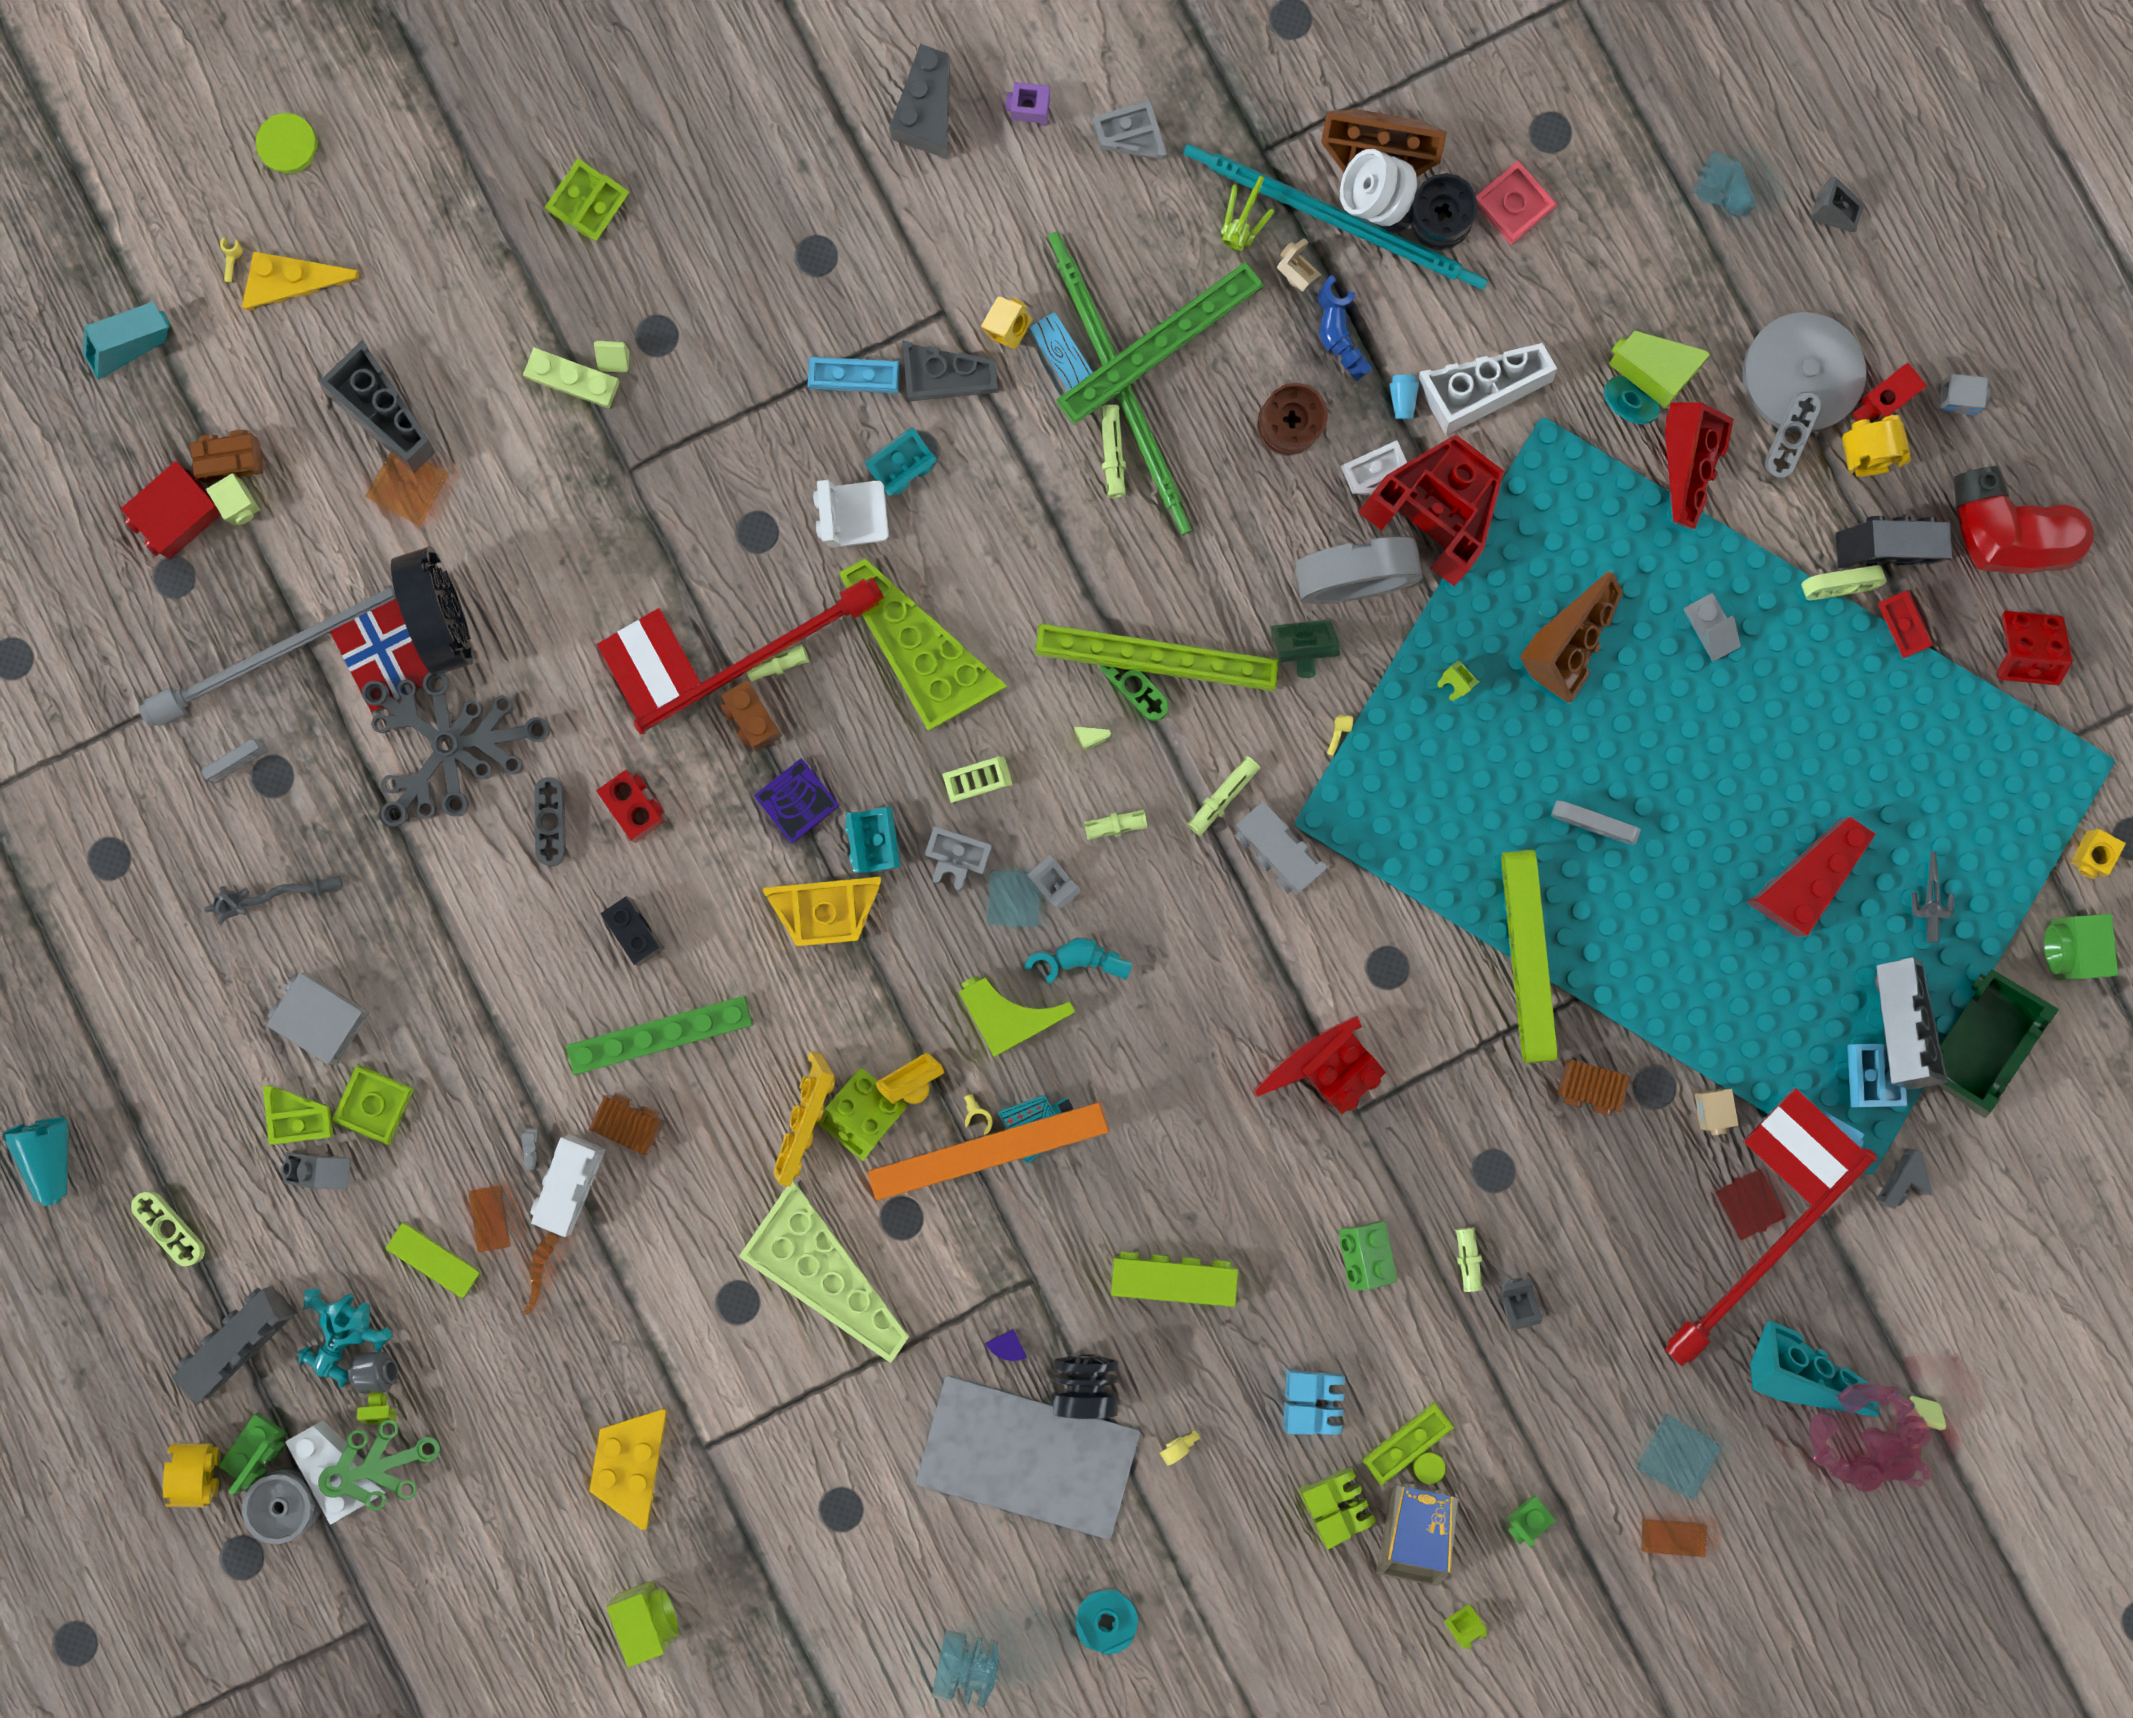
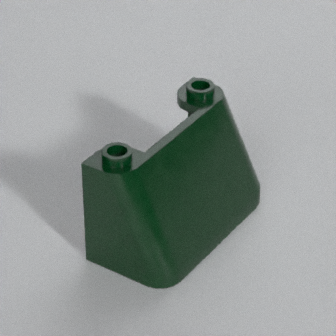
(1992, 1040)

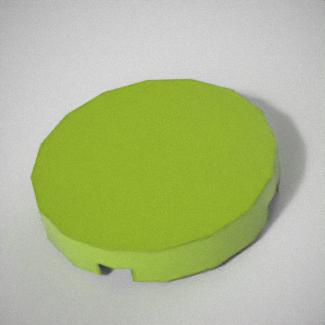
(286, 143)

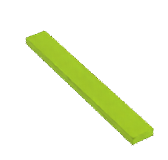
(1156, 657)

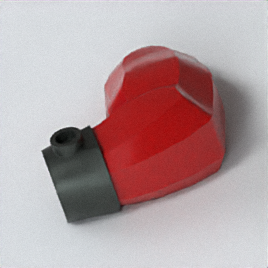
(2014, 537)

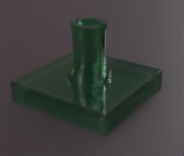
(1304, 644)

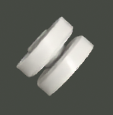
(1378, 187)

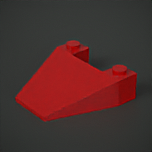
(1448, 496)

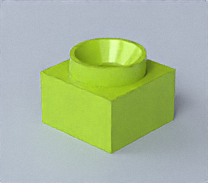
(643, 1622)

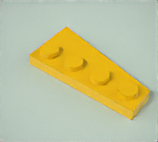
(803, 1118)

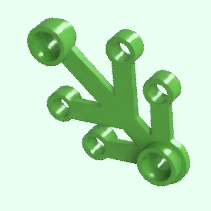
(374, 1467)

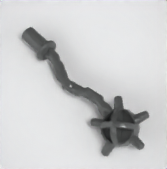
(230, 903)

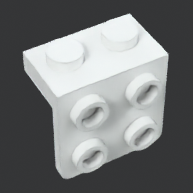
(851, 513)

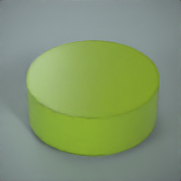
(1429, 1467)

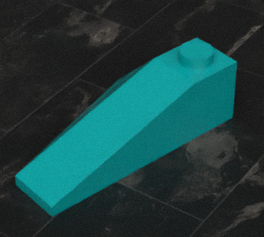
(1798, 1374)

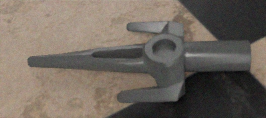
(1932, 909)

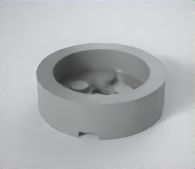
(1358, 570)

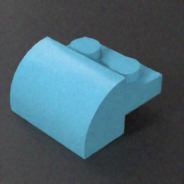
(1871, 1077)

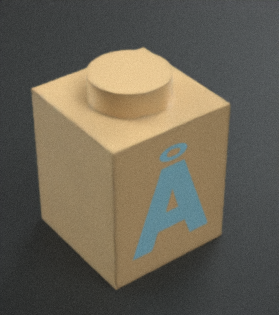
(1716, 1111)

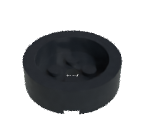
(431, 611)

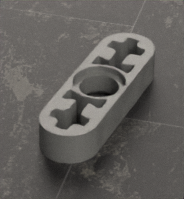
(560, 844)

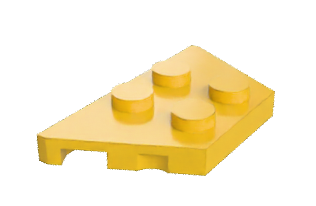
(824, 910)
(628, 1465)

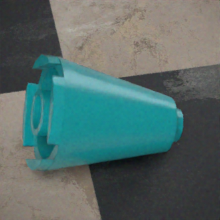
(41, 1157)

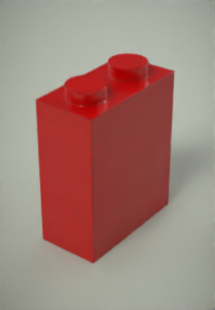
(170, 511)

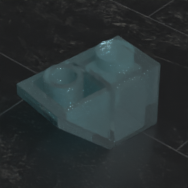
(1725, 184)

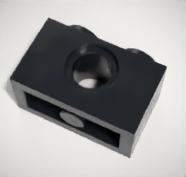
(632, 931)

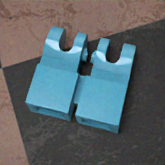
(1303, 1415)

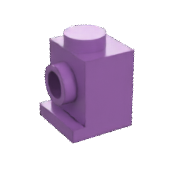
(1033, 94)

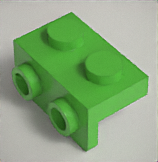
(1367, 1256)

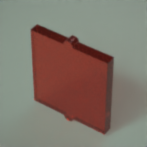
(1750, 1204)

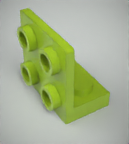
(860, 1114)

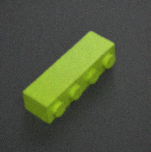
(1174, 1280)

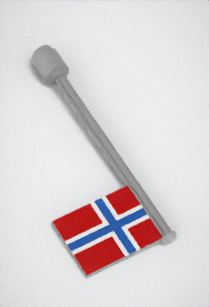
(367, 635)

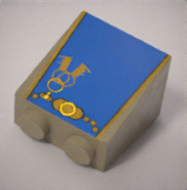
(1418, 1535)

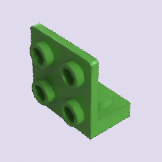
(252, 1451)

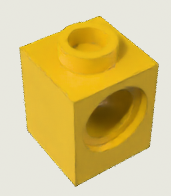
(1007, 322)
(2108, 847)

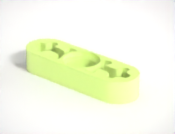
(1844, 582)
(160, 1205)

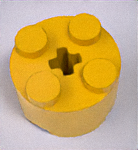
(1876, 446)
(190, 1475)

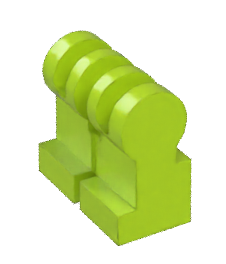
(1322, 1502)

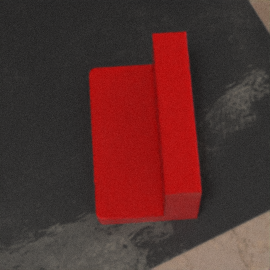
(1905, 623)

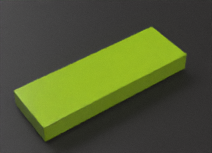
(433, 1260)
(1407, 1443)

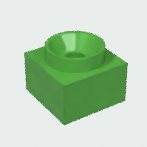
(2081, 947)

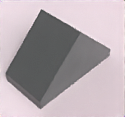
(1837, 206)

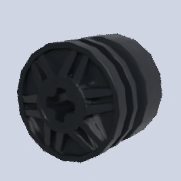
(1443, 194)
(1085, 1387)

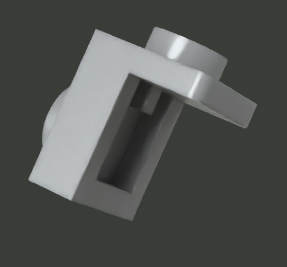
(1054, 882)

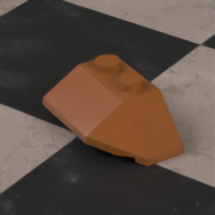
(1400, 137)

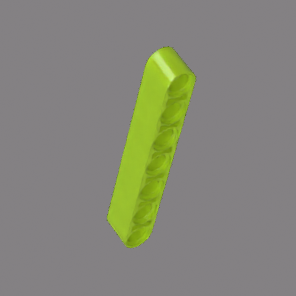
(1529, 956)

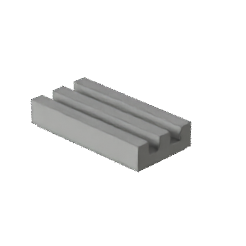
(234, 760)

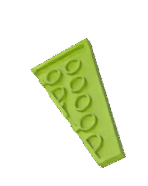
(927, 660)

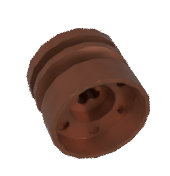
(1304, 407)

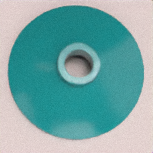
(1630, 401)

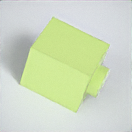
(233, 500)

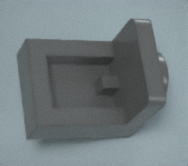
(1520, 1303)

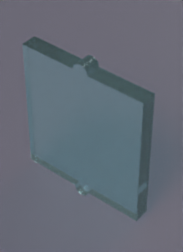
(1012, 899)

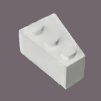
(566, 1185)

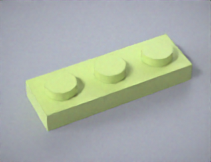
(571, 378)

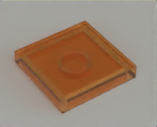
(407, 492)

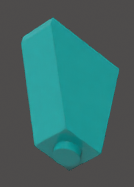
(123, 338)

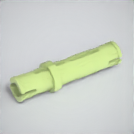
(1114, 464)
(1214, 806)

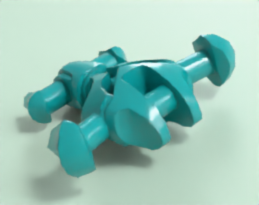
(342, 1327)

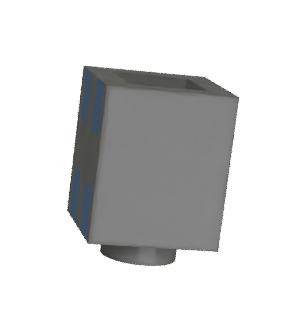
(1964, 394)

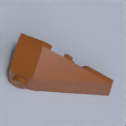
(1564, 646)

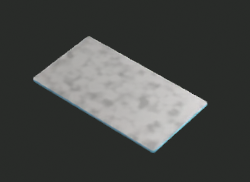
(1026, 1458)

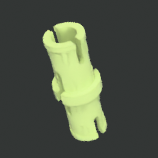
(779, 663)
(1115, 824)
(1469, 1259)

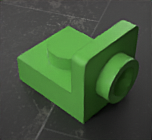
(1529, 1521)

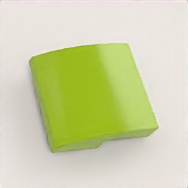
(586, 200)

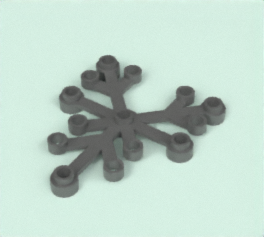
(483, 738)

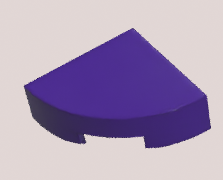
(1007, 1346)

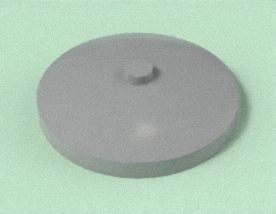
(1800, 356)

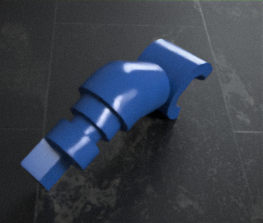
(1334, 330)

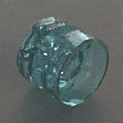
(965, 1669)

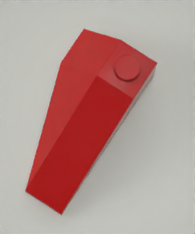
(1694, 442)

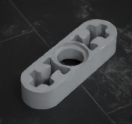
(1793, 410)
(1595, 822)

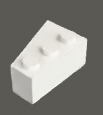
(315, 1451)

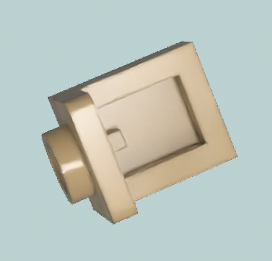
(1296, 268)

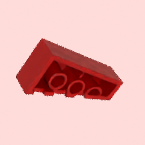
(1811, 880)

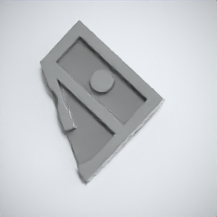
(1131, 131)

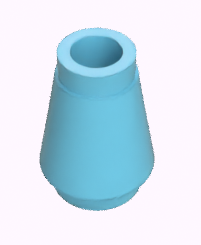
(1404, 395)

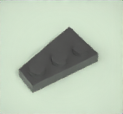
(946, 374)

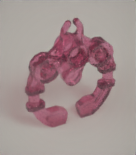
(1883, 1447)

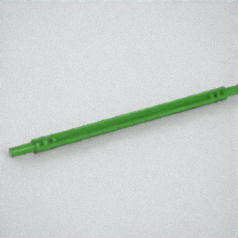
(1126, 398)

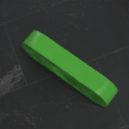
(1131, 697)

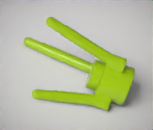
(1237, 234)

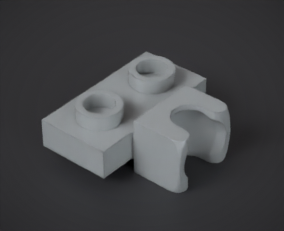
(956, 855)

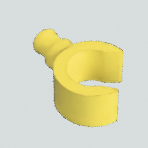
(973, 1108)
(1178, 1448)

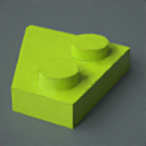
(295, 1117)

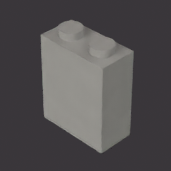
(316, 1018)

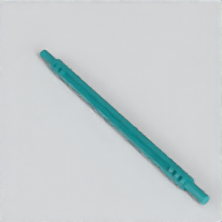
(1336, 217)

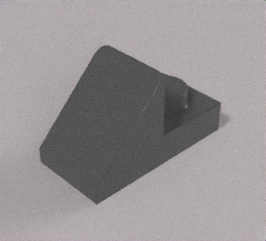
(1908, 1172)

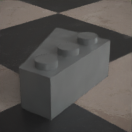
(924, 104)

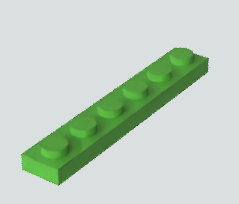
(659, 1035)

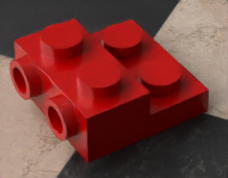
(1344, 1072)

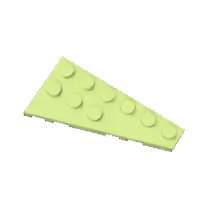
(810, 1263)

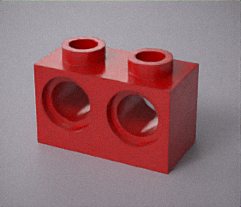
(625, 810)

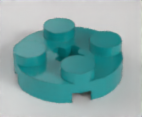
(1100, 1638)

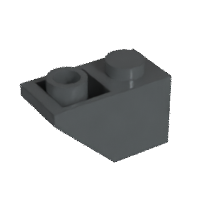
(316, 1171)

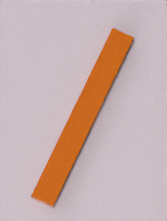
(988, 1151)

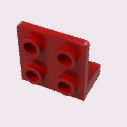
(2036, 648)

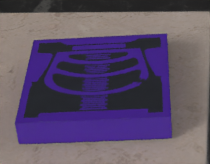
(796, 801)

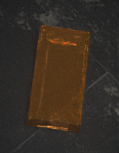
(489, 1218)
(1673, 1537)

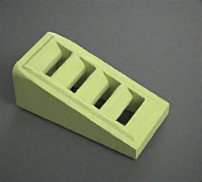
(1002, 772)

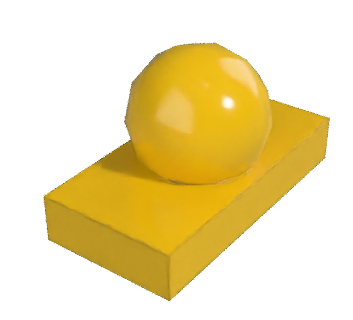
(911, 1080)

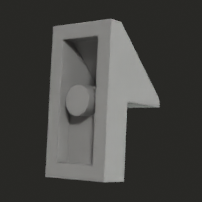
(1713, 628)

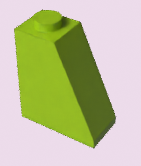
(1657, 364)

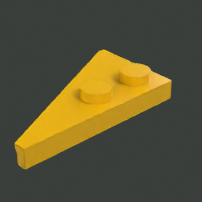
(281, 278)

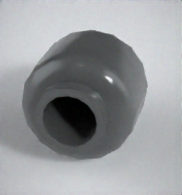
(373, 1372)

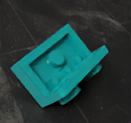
(901, 462)
(872, 840)

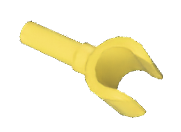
(231, 255)
(1342, 723)

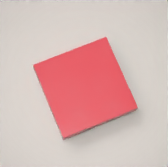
(1514, 203)

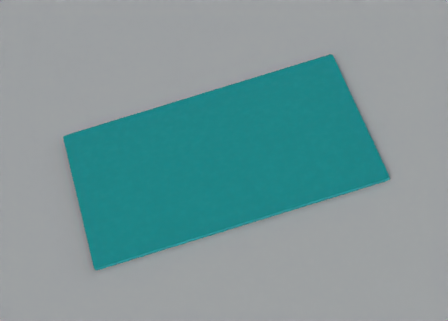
(1720, 772)

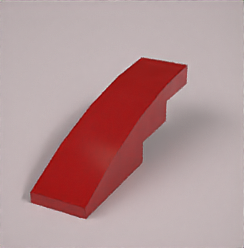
(1291, 1067)

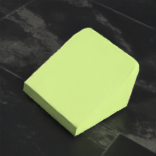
(612, 356)
(1091, 736)
(1930, 1411)

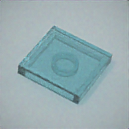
(1679, 1457)

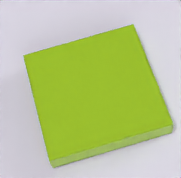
(373, 1104)

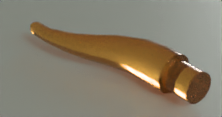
(539, 1259)

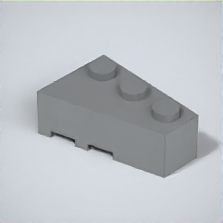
(1278, 849)

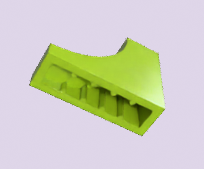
(1002, 1021)

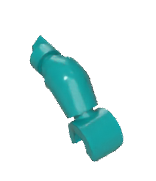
(1081, 953)

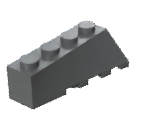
(234, 1344)

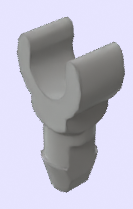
(529, 1144)

